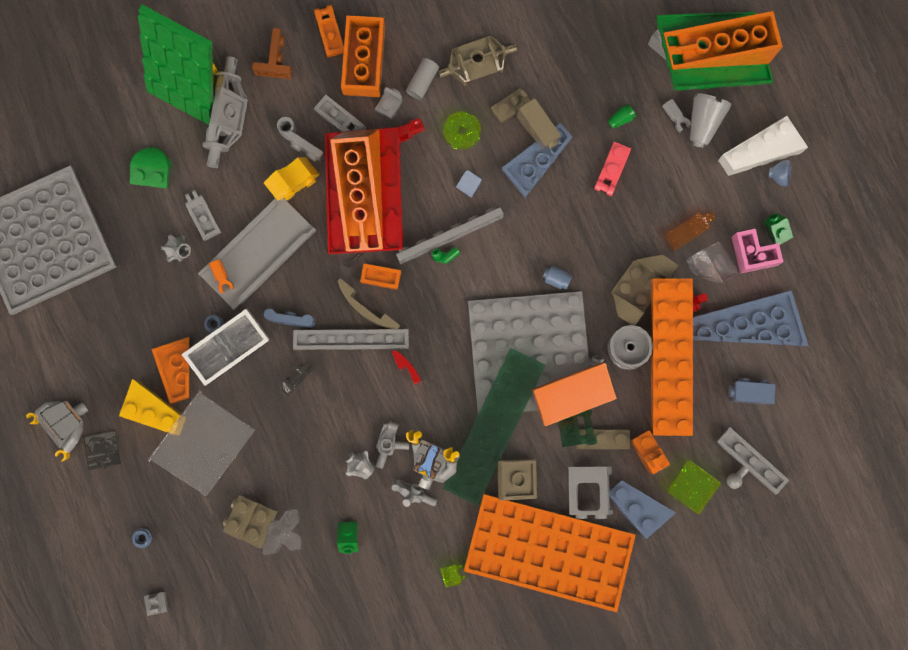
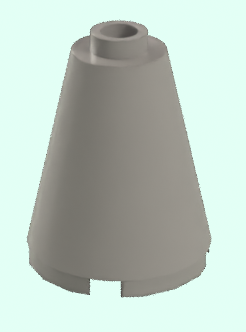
(706, 118)

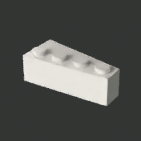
(765, 147)

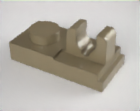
(510, 105)

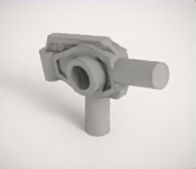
(387, 444)
(412, 493)

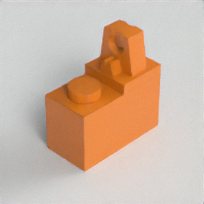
(649, 452)

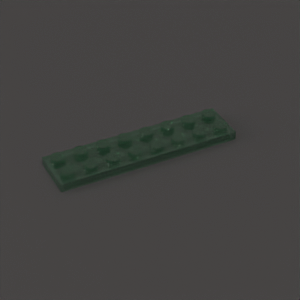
(494, 426)

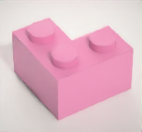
(752, 256)

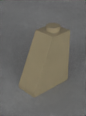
(538, 124)

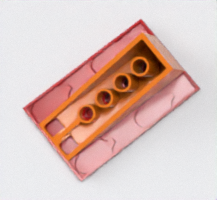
(364, 190)

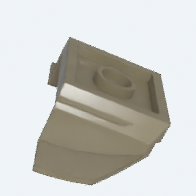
(633, 290)

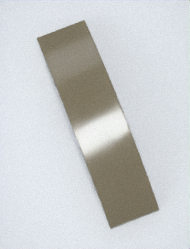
(349, 292)

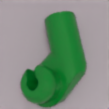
(444, 257)

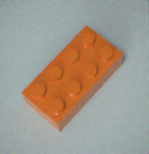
(363, 56)

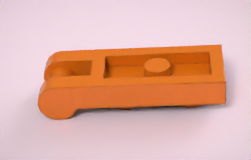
(329, 31)

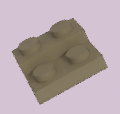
(249, 520)

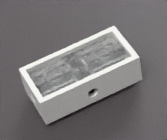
(226, 346)

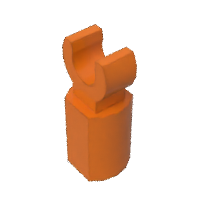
(220, 274)

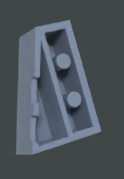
(639, 509)

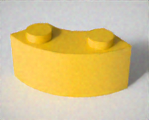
(292, 178)

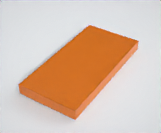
(574, 394)

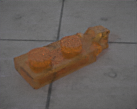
(688, 230)

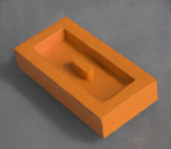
(380, 276)

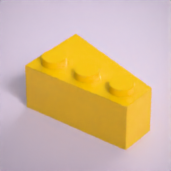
(148, 408)

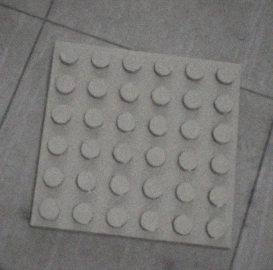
(48, 241)
(539, 326)

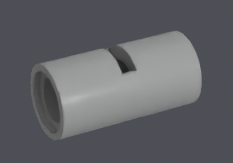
(422, 79)

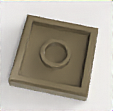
(517, 479)

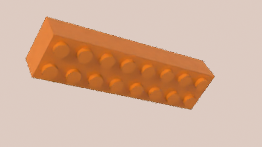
(672, 357)

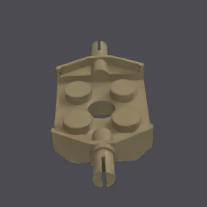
(467, 70)

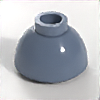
(781, 173)

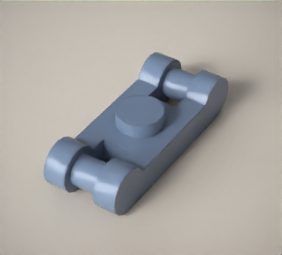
(289, 318)

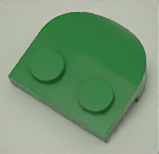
(150, 168)

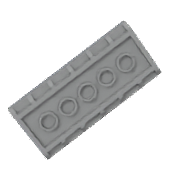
(259, 251)

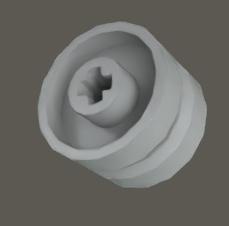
(630, 336)

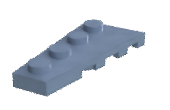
(533, 162)

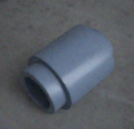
(557, 277)

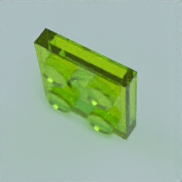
(693, 487)

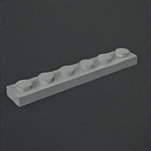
(442, 238)
(350, 339)

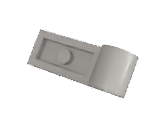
(297, 142)

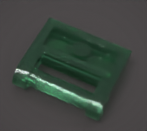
(570, 431)

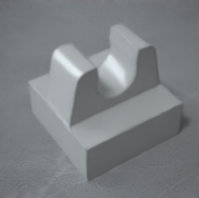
(156, 603)

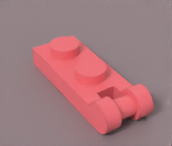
(613, 168)

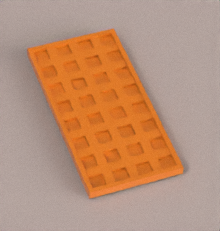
(550, 553)

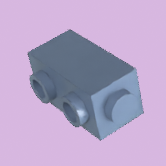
(751, 392)

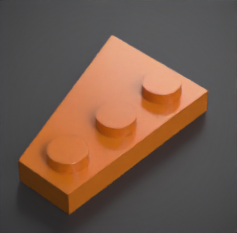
(174, 369)

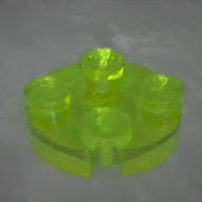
(457, 140)

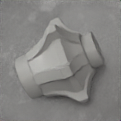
(176, 248)
(359, 465)

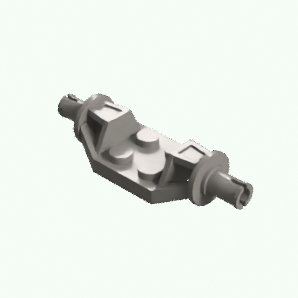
(226, 114)

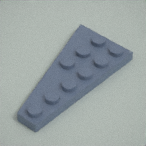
(761, 321)

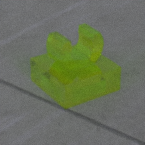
(451, 575)

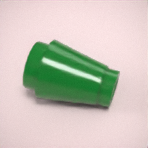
(622, 116)

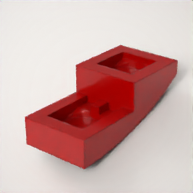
(403, 363)

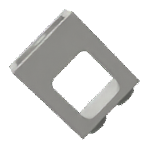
(590, 475)

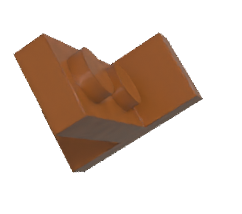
(274, 67)

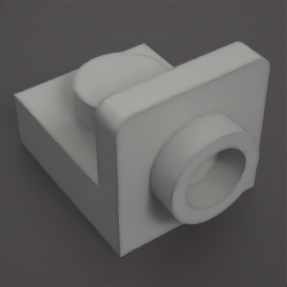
(389, 103)

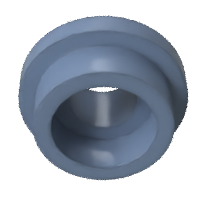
(210, 319)
(136, 538)

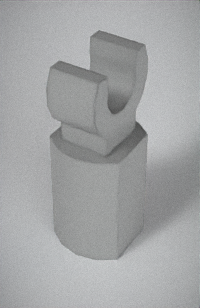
(676, 114)

